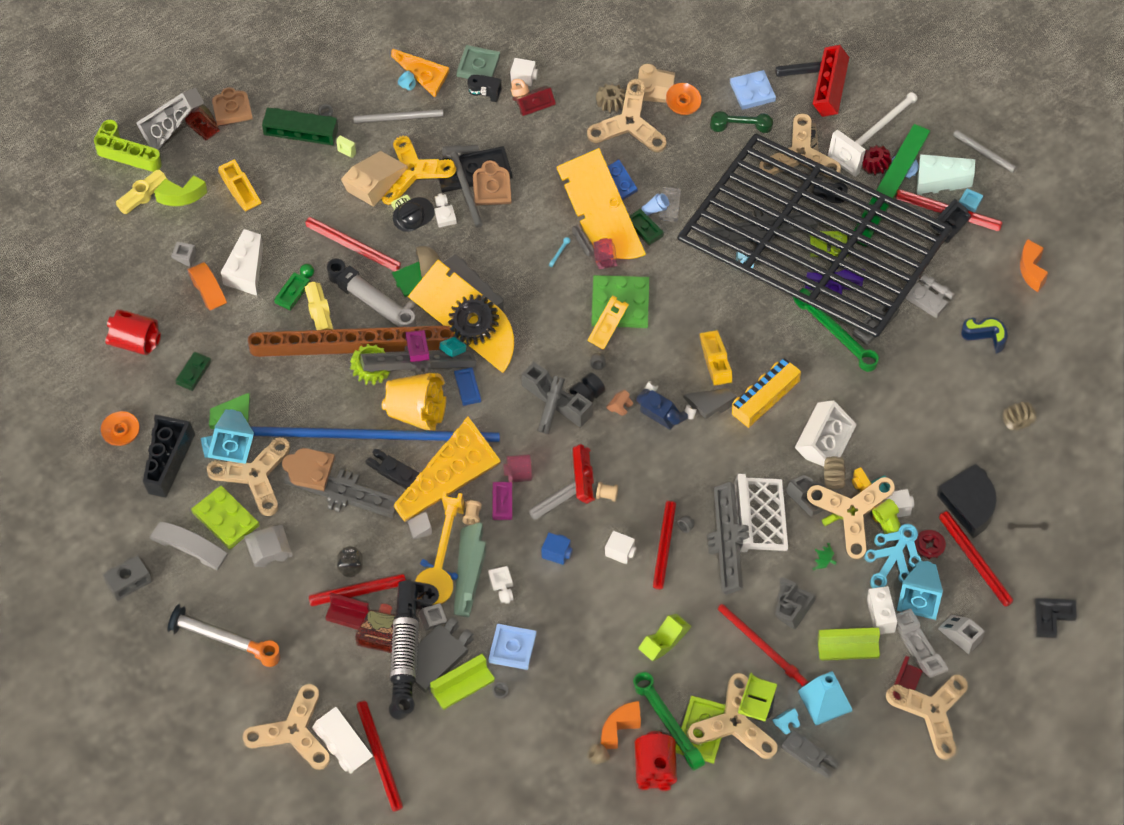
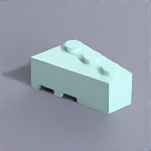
(944, 173)

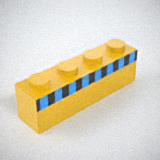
(766, 392)

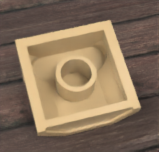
(656, 82)

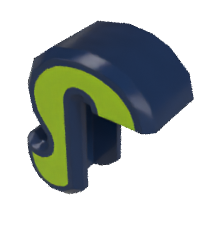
(986, 329)

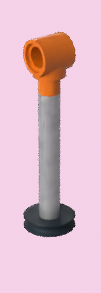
(179, 620)

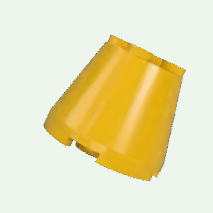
(416, 400)

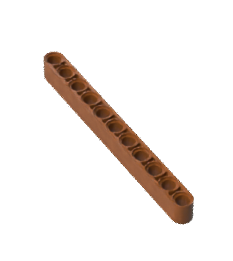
(341, 337)

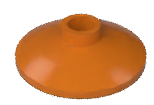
(686, 93)
(116, 422)

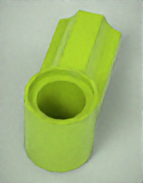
(887, 516)

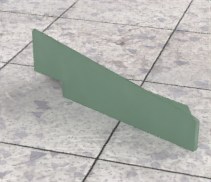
(470, 563)

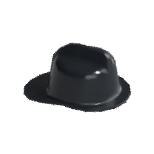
(413, 214)

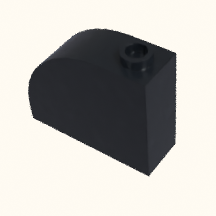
(970, 499)

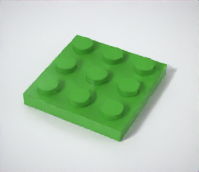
(626, 289)

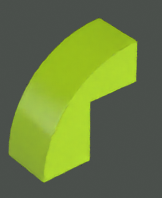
(174, 195)
(666, 638)

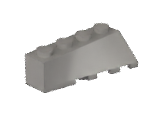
(164, 121)

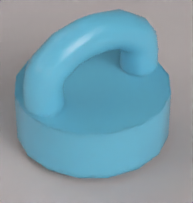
(405, 79)

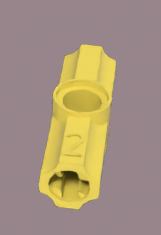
(141, 192)
(318, 306)

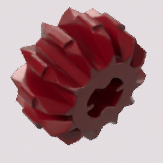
(876, 160)

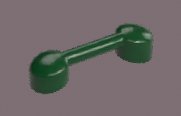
(720, 120)

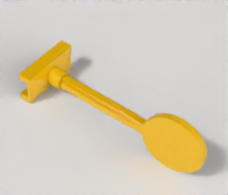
(437, 576)

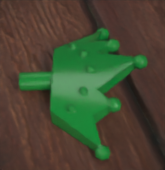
(825, 557)

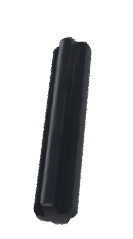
(797, 69)

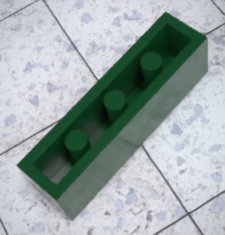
(300, 126)

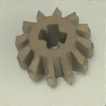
(610, 97)
(1019, 416)
(834, 472)

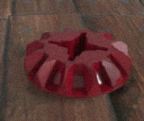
(926, 537)

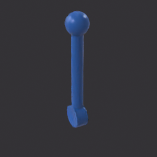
(454, 576)

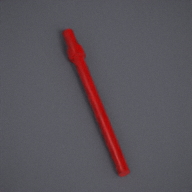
(790, 670)

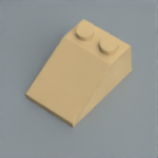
(373, 177)

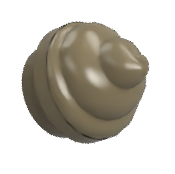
(598, 754)

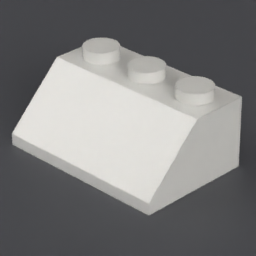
(825, 433)

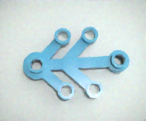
(895, 553)

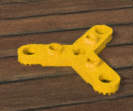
(423, 169)

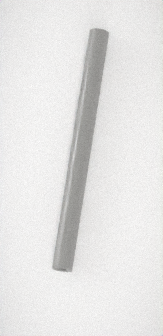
(398, 116)

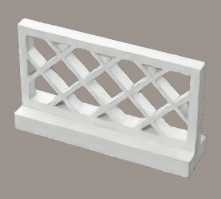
(744, 512)

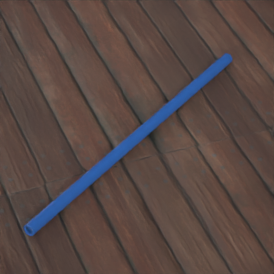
(363, 433)

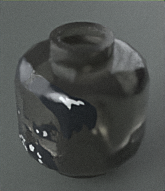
(349, 561)

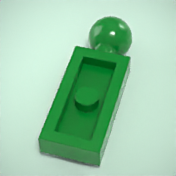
(294, 287)

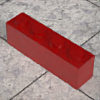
(831, 80)

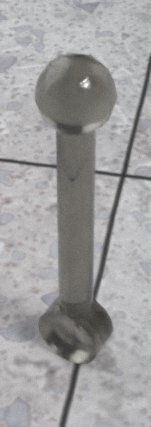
(1044, 526)

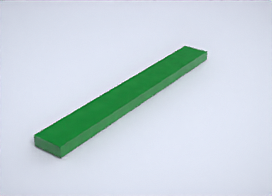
(898, 171)

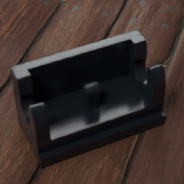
(954, 215)

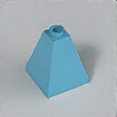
(231, 438)
(921, 591)
(824, 699)

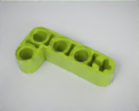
(111, 146)

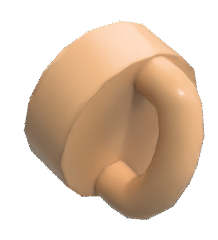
(519, 90)

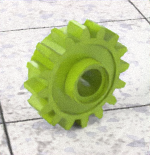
(367, 375)

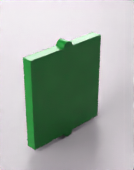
(408, 278)

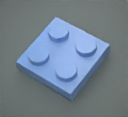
(752, 89)
(512, 646)

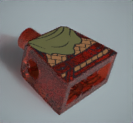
(202, 114)
(377, 630)

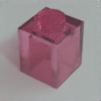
(605, 253)
(518, 468)

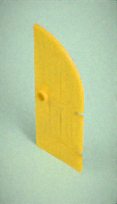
(598, 199)
(437, 295)

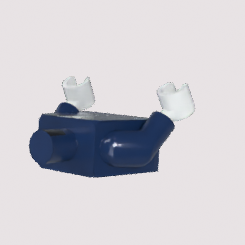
(662, 409)

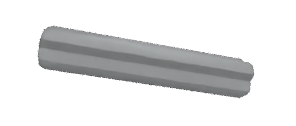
(553, 501)

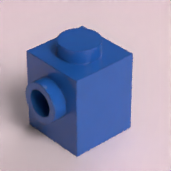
(557, 548)

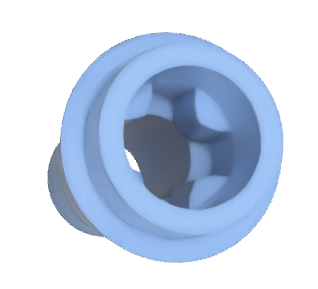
(656, 204)

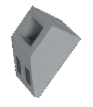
(962, 632)

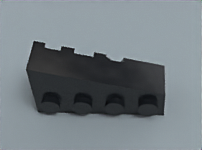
(166, 453)

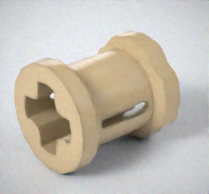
(607, 491)
(472, 512)

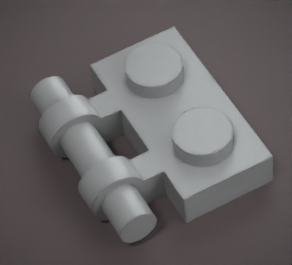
(927, 300)

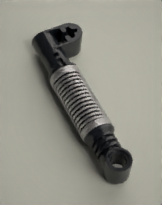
(406, 640)

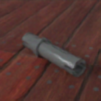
(551, 404)

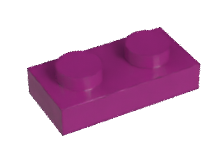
(417, 346)
(502, 501)

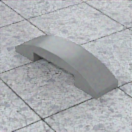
(190, 543)
(918, 645)

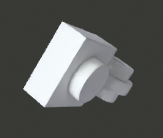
(445, 214)
(501, 579)

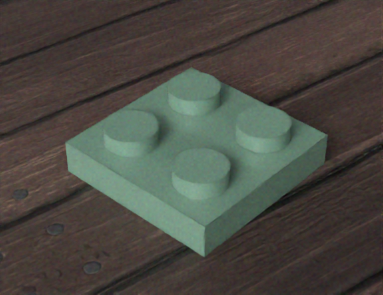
(478, 62)

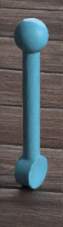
(566, 241)

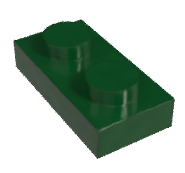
(646, 227)
(193, 371)

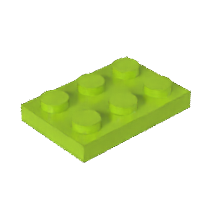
(225, 517)
(697, 711)

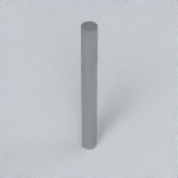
(983, 150)

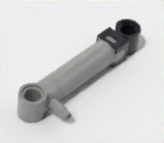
(350, 281)

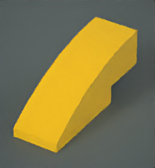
(239, 185)
(716, 357)

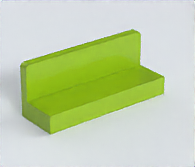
(848, 644)
(461, 682)

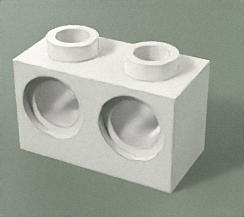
(882, 610)

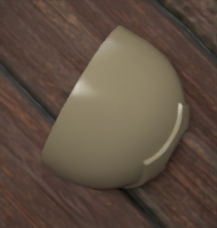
(427, 258)

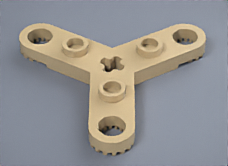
(618, 125)
(802, 141)
(242, 473)
(864, 502)
(922, 704)
(722, 726)
(279, 732)

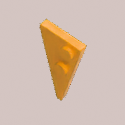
(427, 73)

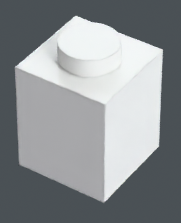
(524, 70)
(903, 501)
(620, 547)

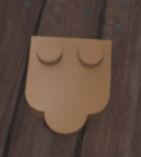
(231, 106)
(491, 185)
(309, 468)

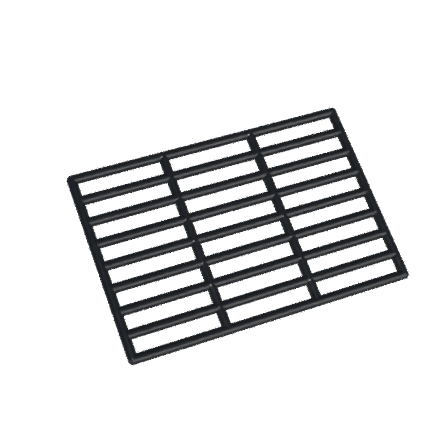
(845, 248)

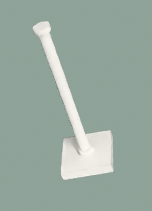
(851, 153)

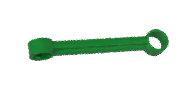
(840, 334)
(690, 752)

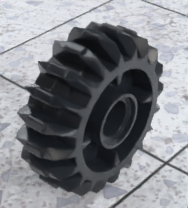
(468, 309)

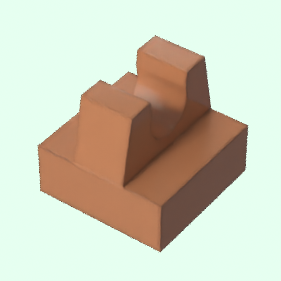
(618, 401)

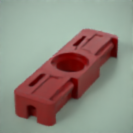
(583, 473)

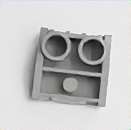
(268, 546)

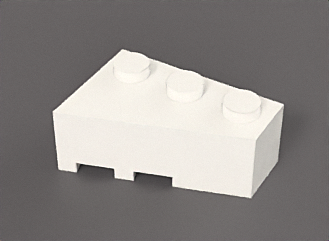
(244, 263)
(342, 740)

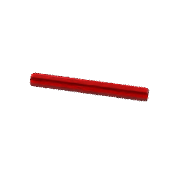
(664, 545)
(357, 589)

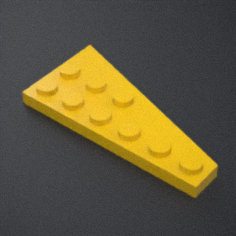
(453, 466)

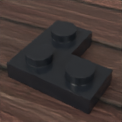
(1049, 611)

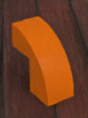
(1032, 274)
(207, 285)
(622, 718)

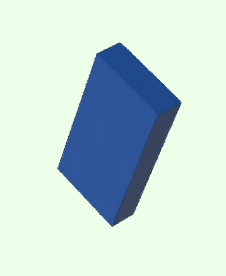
(467, 386)

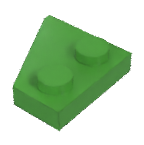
(239, 404)

